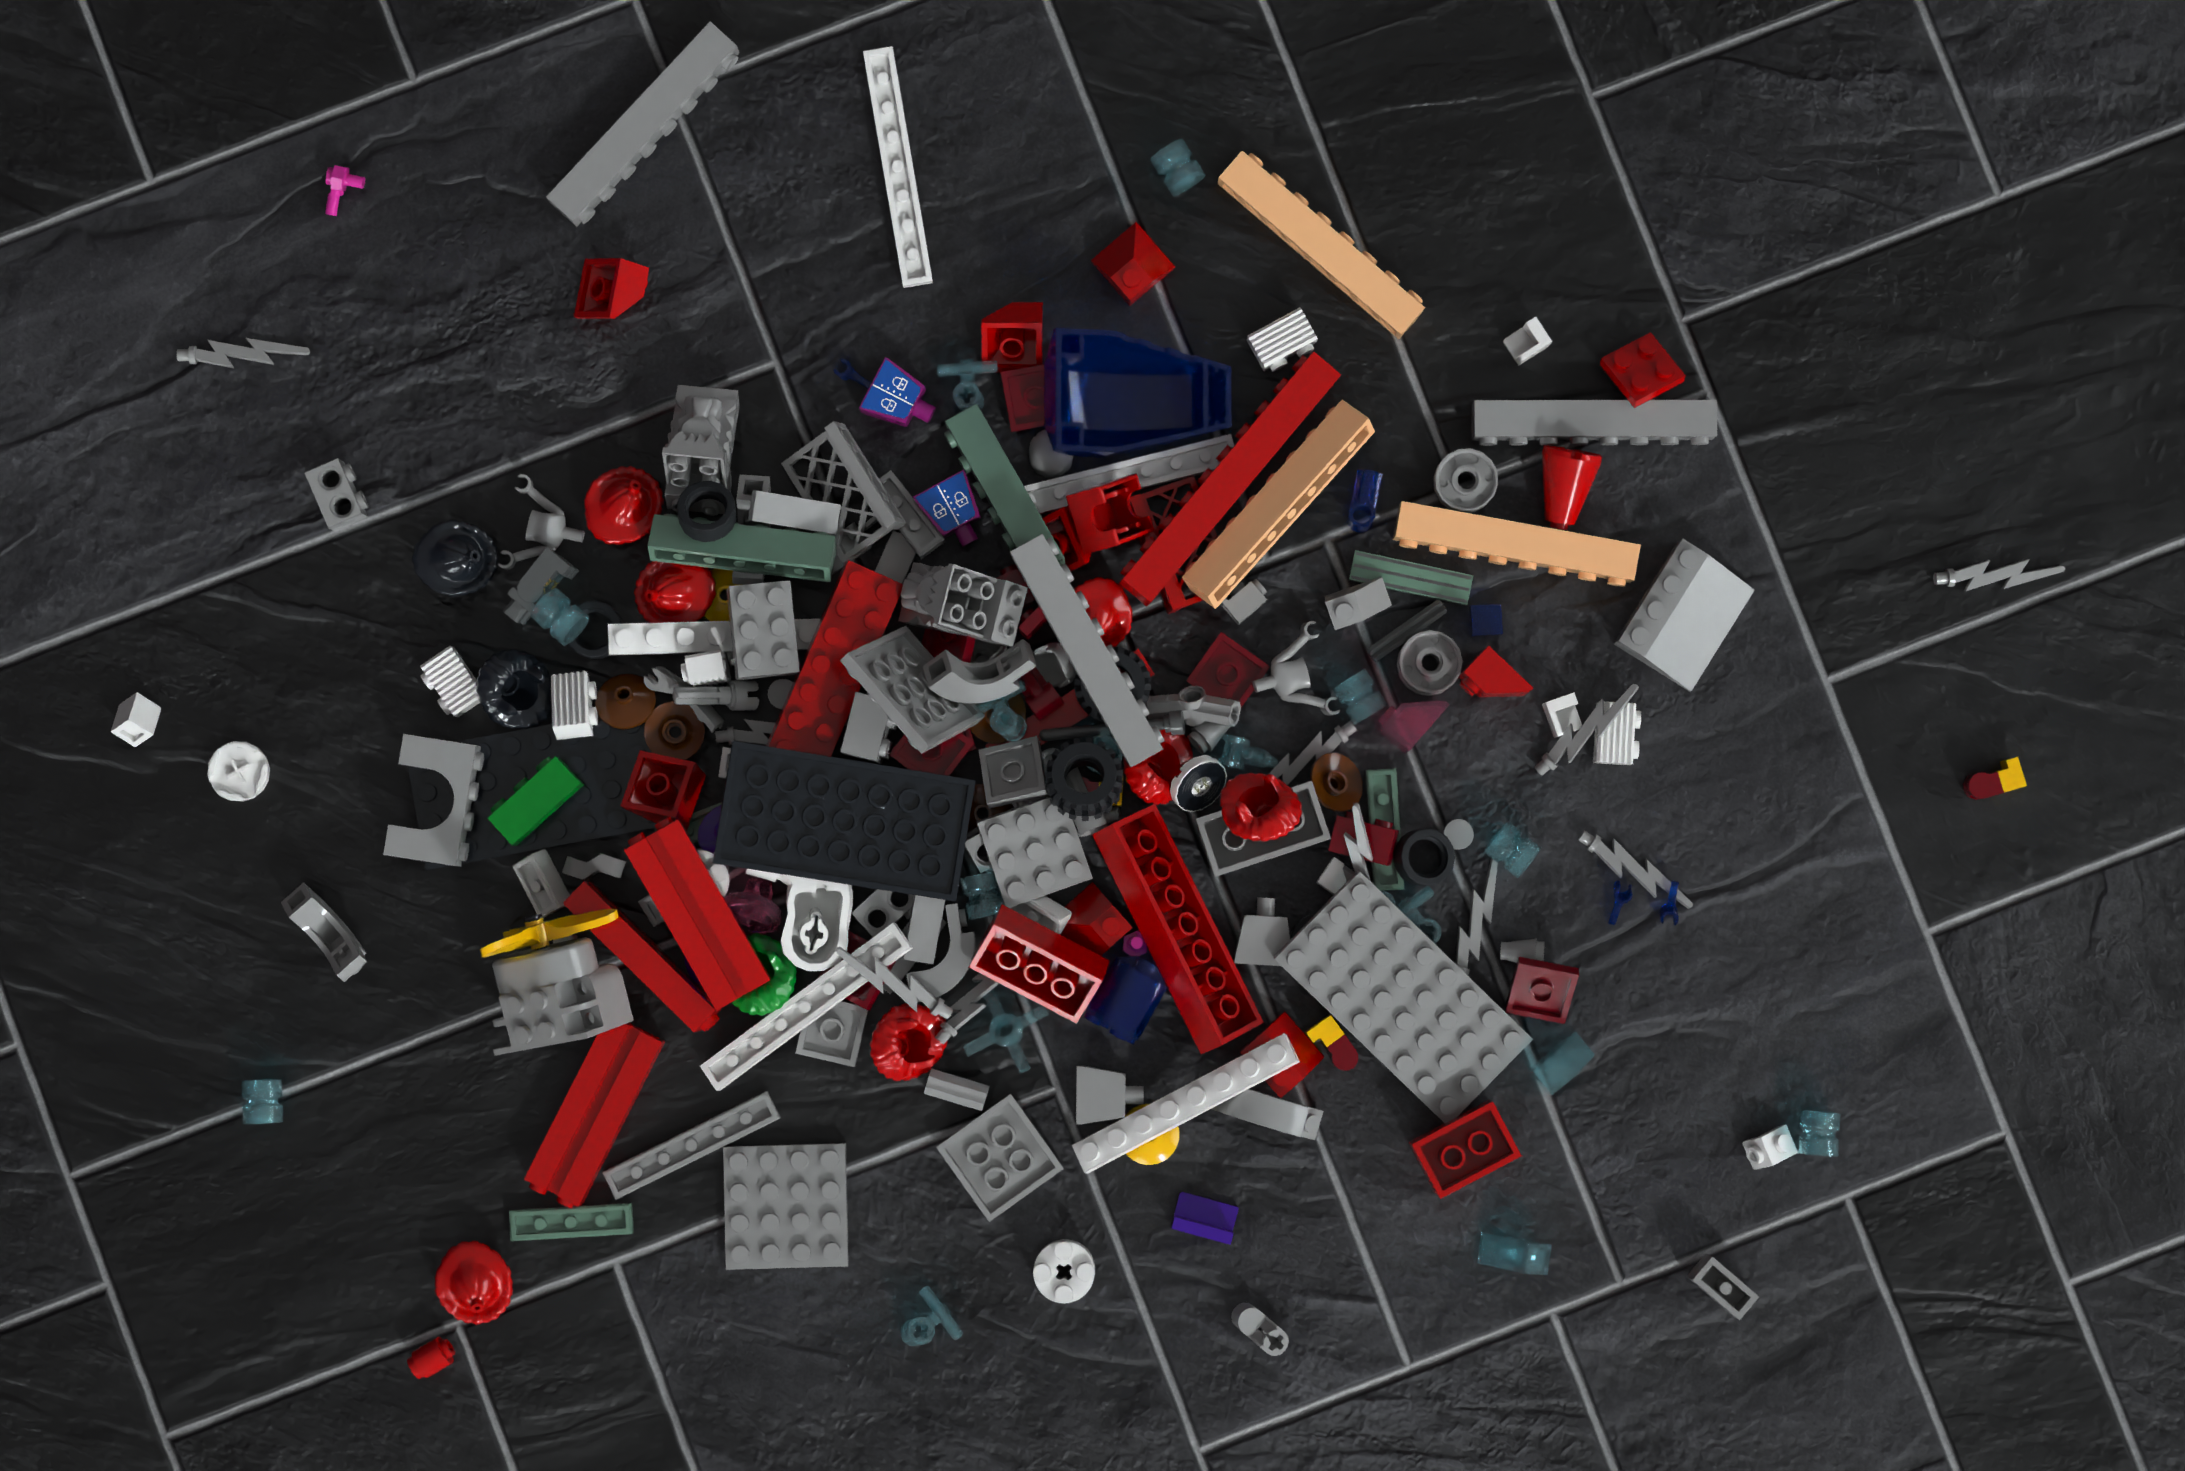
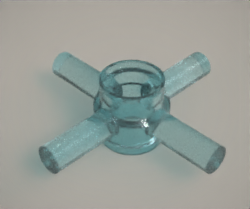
(1010, 1041)

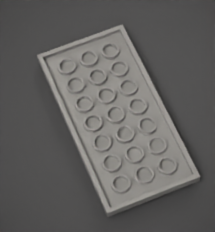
(1402, 998)

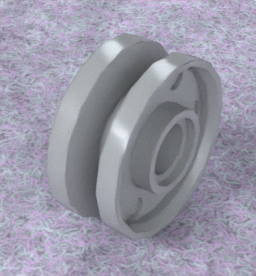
(1465, 462)
(1445, 653)

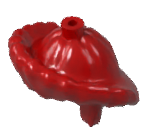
(622, 505)
(674, 592)
(1109, 606)
(1154, 775)
(1259, 807)
(906, 1043)
(473, 1283)

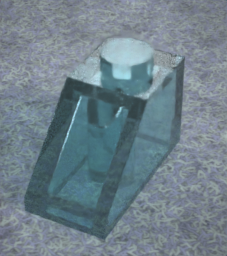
(1562, 1063)
(1514, 1254)

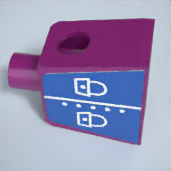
(896, 396)
(951, 508)

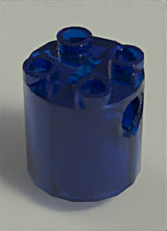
(1127, 997)

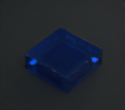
(1486, 620)

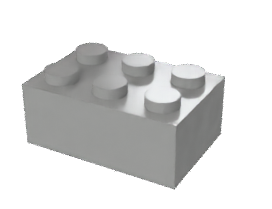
(762, 630)
(867, 731)

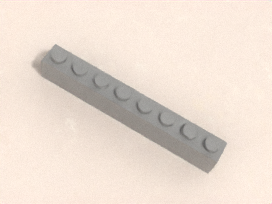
(643, 125)
(1593, 420)
(1086, 650)

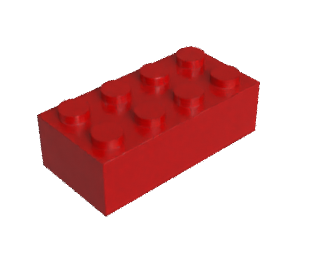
(1039, 964)

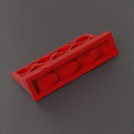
(1171, 593)

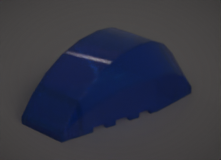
(1127, 394)

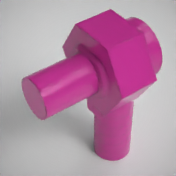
(339, 180)
(1134, 944)

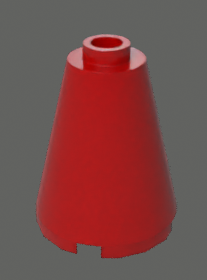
(1566, 483)

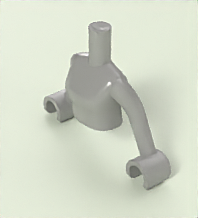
(542, 527)
(1293, 675)

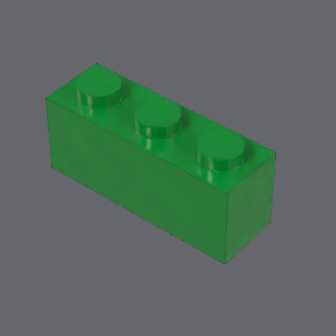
(534, 800)

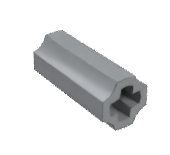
(956, 1089)

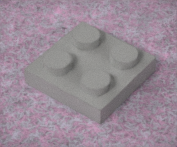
(1013, 772)
(835, 1035)

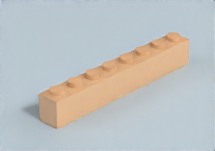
(1320, 244)
(1278, 503)
(1516, 542)

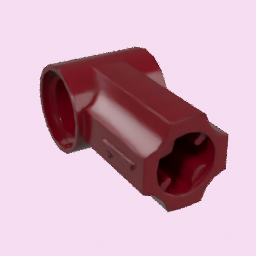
(1039, 694)

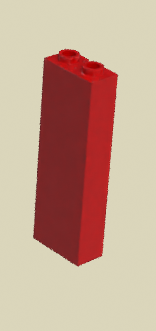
(696, 912)
(646, 960)
(593, 1113)

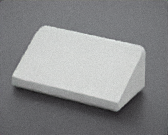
(541, 882)
(1045, 912)

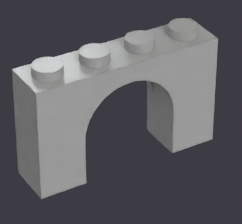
(459, 766)

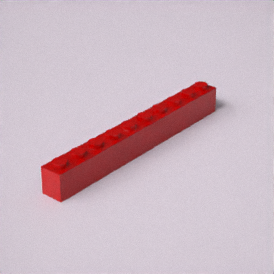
(1229, 479)

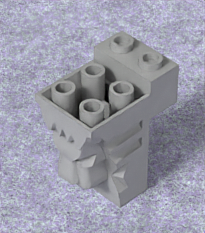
(700, 443)
(962, 603)

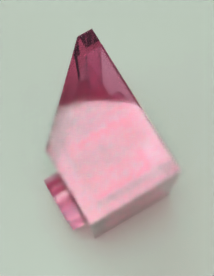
(1409, 722)

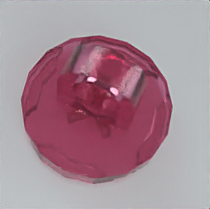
(755, 907)

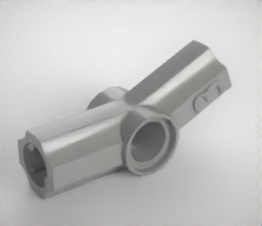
(1196, 707)

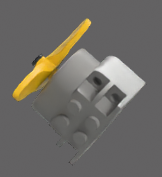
(556, 988)

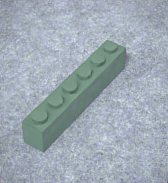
(996, 479)
(746, 549)

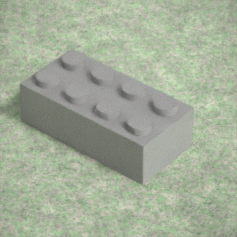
(1231, 852)

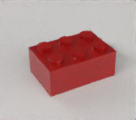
(1465, 1149)

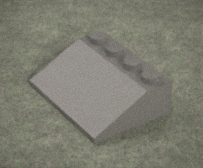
(1684, 615)

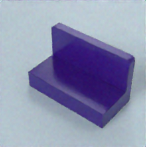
(1204, 1217)

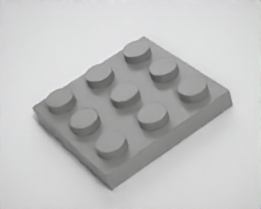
(1033, 851)
(1000, 1157)

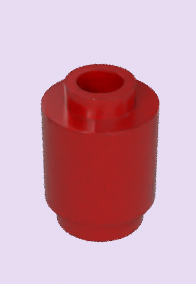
(431, 1358)

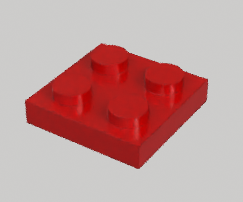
(1642, 370)

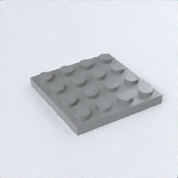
(896, 681)
(785, 1206)

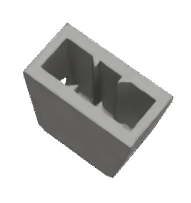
(1261, 935)
(1103, 1094)

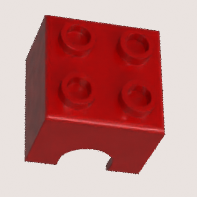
(1105, 514)

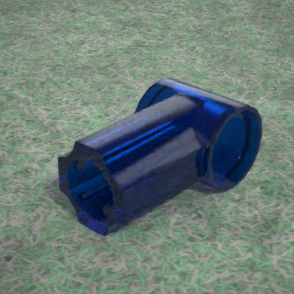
(1364, 498)

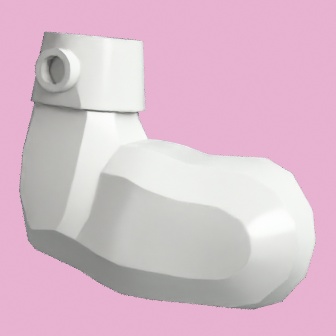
(815, 920)

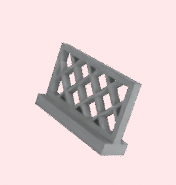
(863, 476)

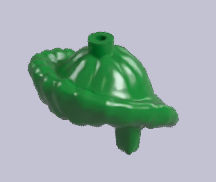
(782, 978)

